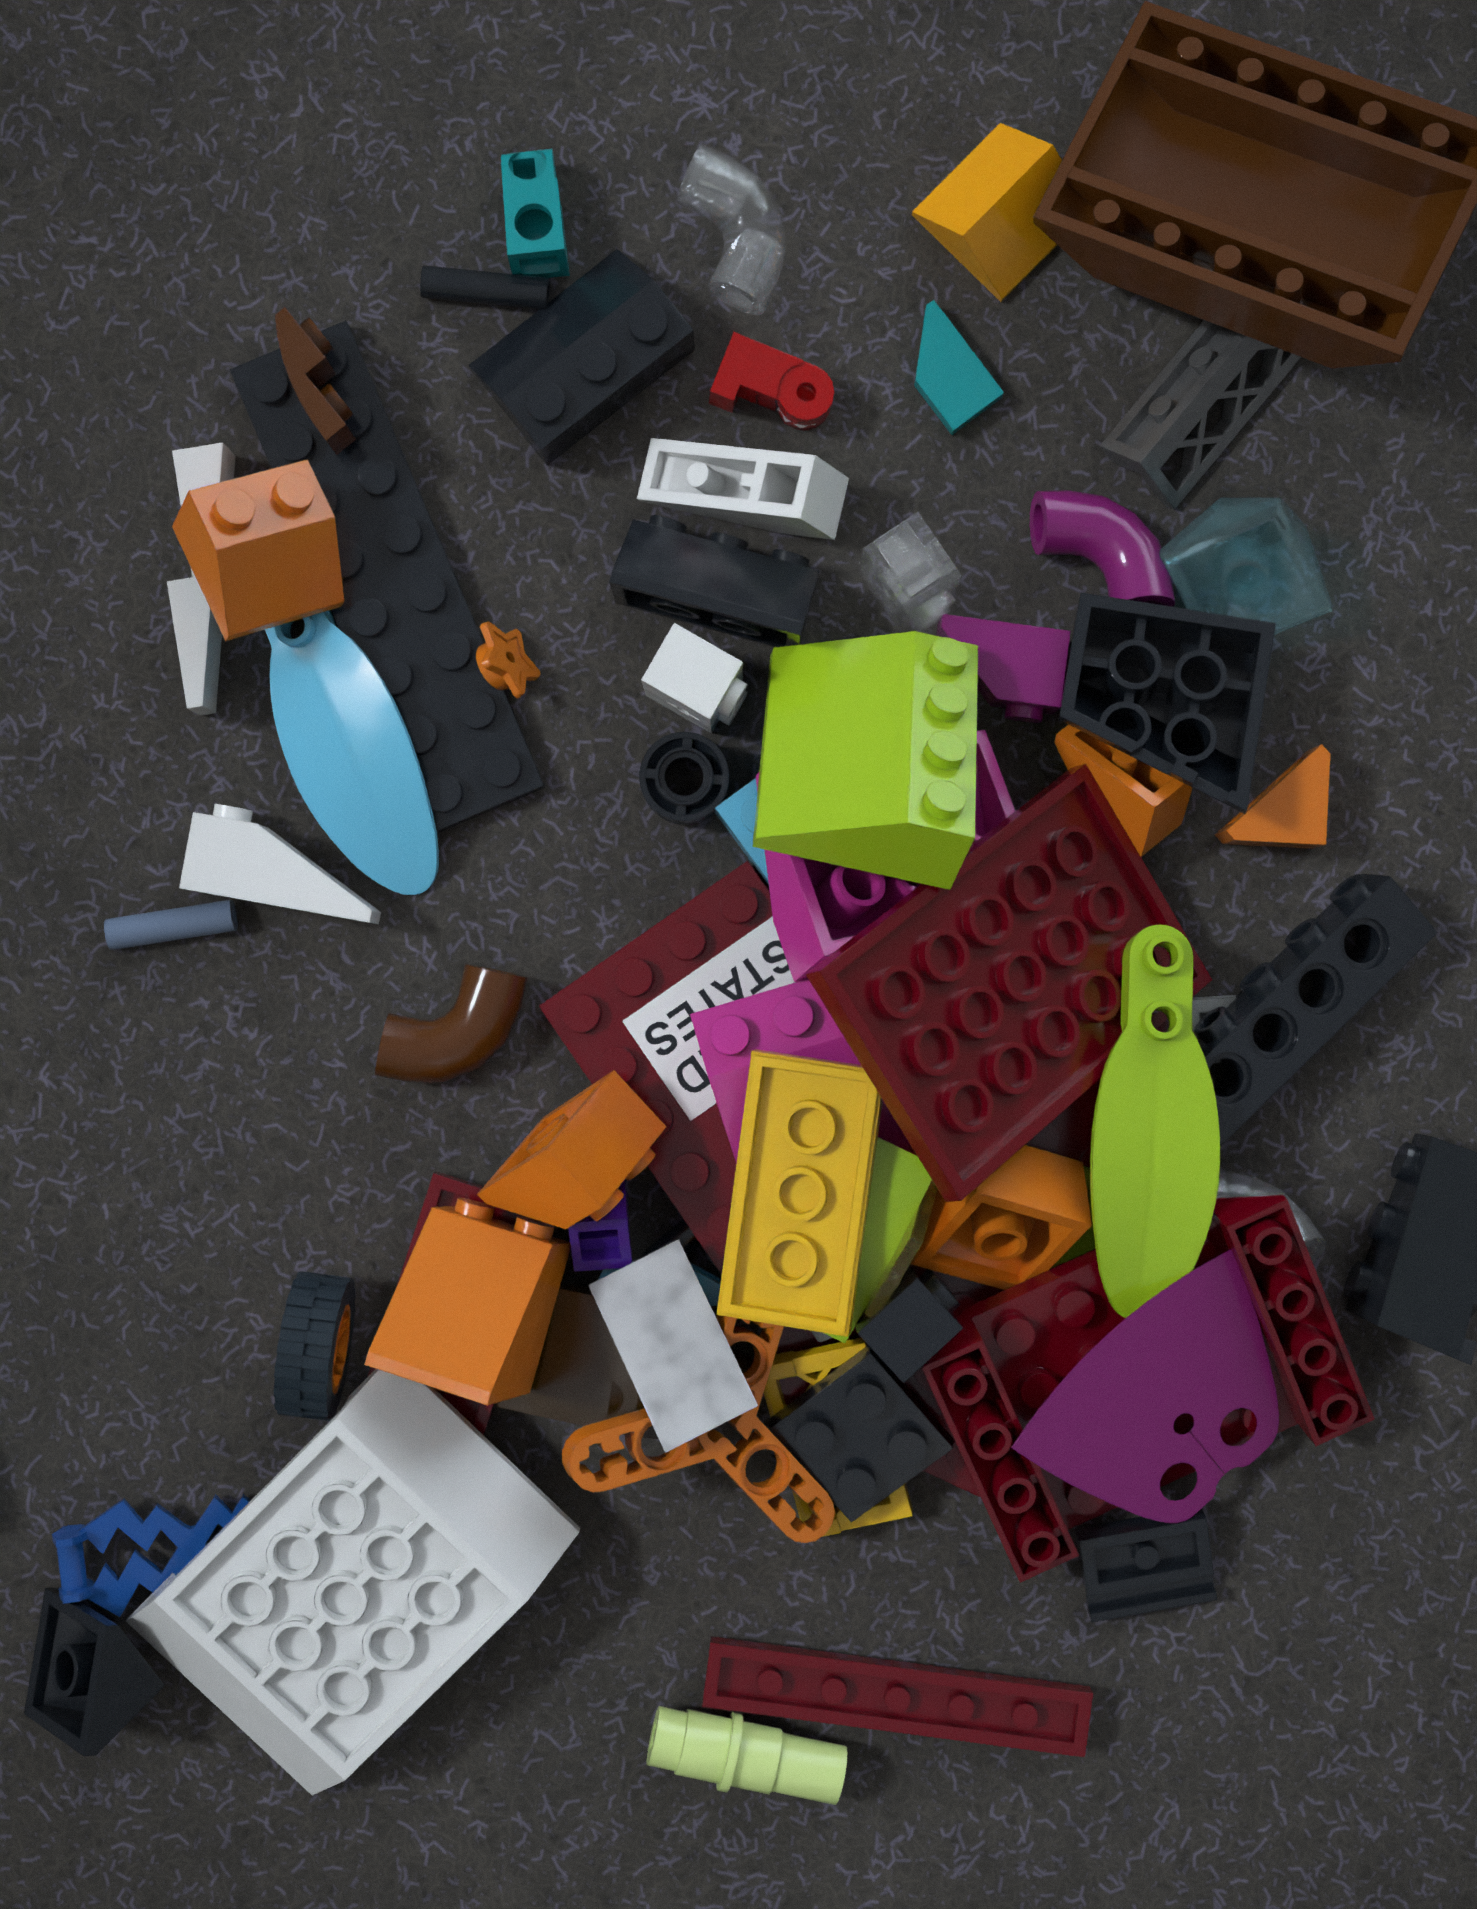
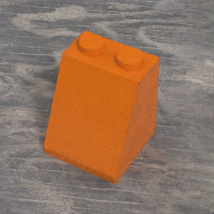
(473, 1304)

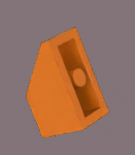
(1141, 796)

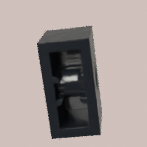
(912, 1323)

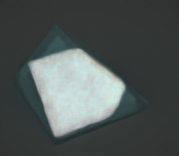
(1248, 563)

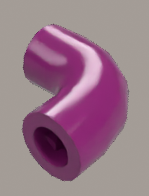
(1106, 535)

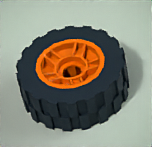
(314, 1346)

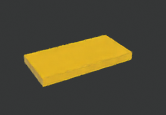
(800, 1193)

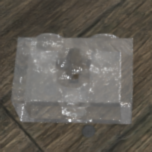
(910, 574)

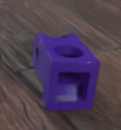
(603, 1242)

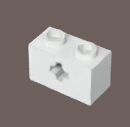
(695, 679)

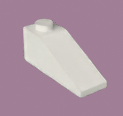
(745, 486)
(254, 864)

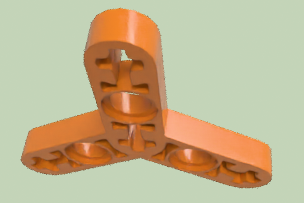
(711, 1445)

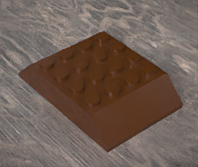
(1264, 191)

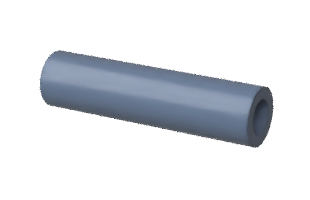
(170, 924)

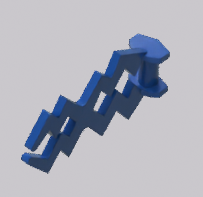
(114, 1591)

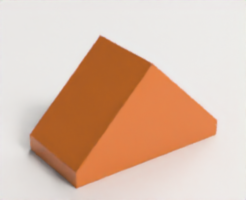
(1290, 810)

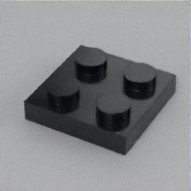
(861, 1433)

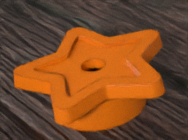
(504, 660)

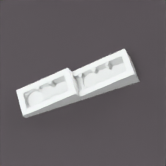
(194, 624)

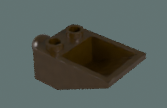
(581, 1369)

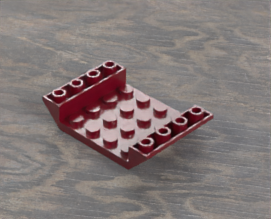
(1037, 1331)

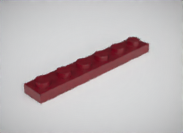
(897, 1696)

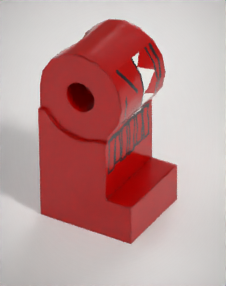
(772, 380)

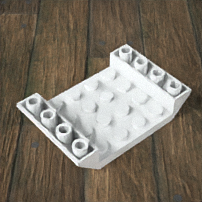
(357, 1579)

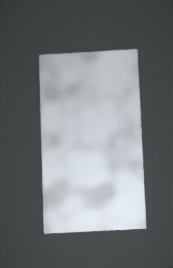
(672, 1346)

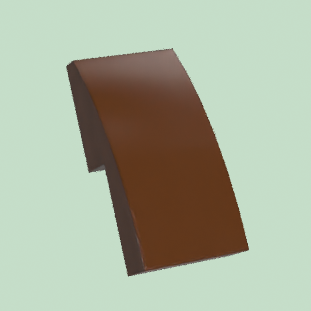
(303, 354)

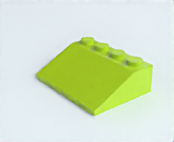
(871, 755)

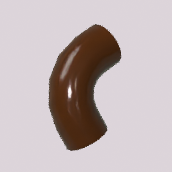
(458, 1040)

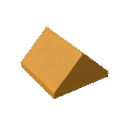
(989, 207)

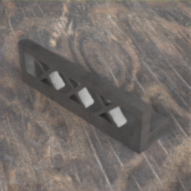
(1177, 403)

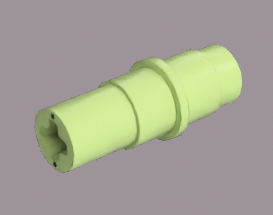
(746, 1755)

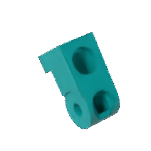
(533, 215)

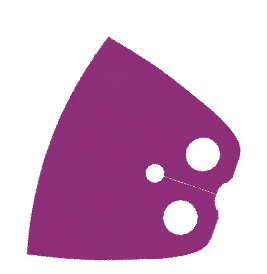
(1175, 1355)

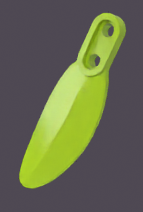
(1153, 1131)

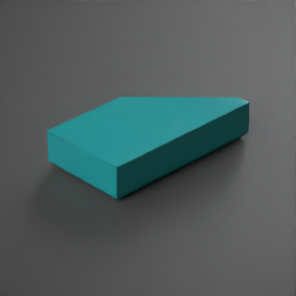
(951, 373)

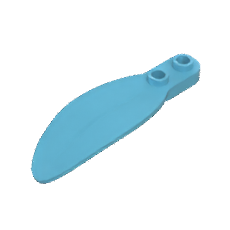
(352, 754)

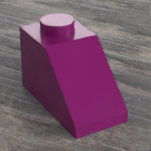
(1017, 664)

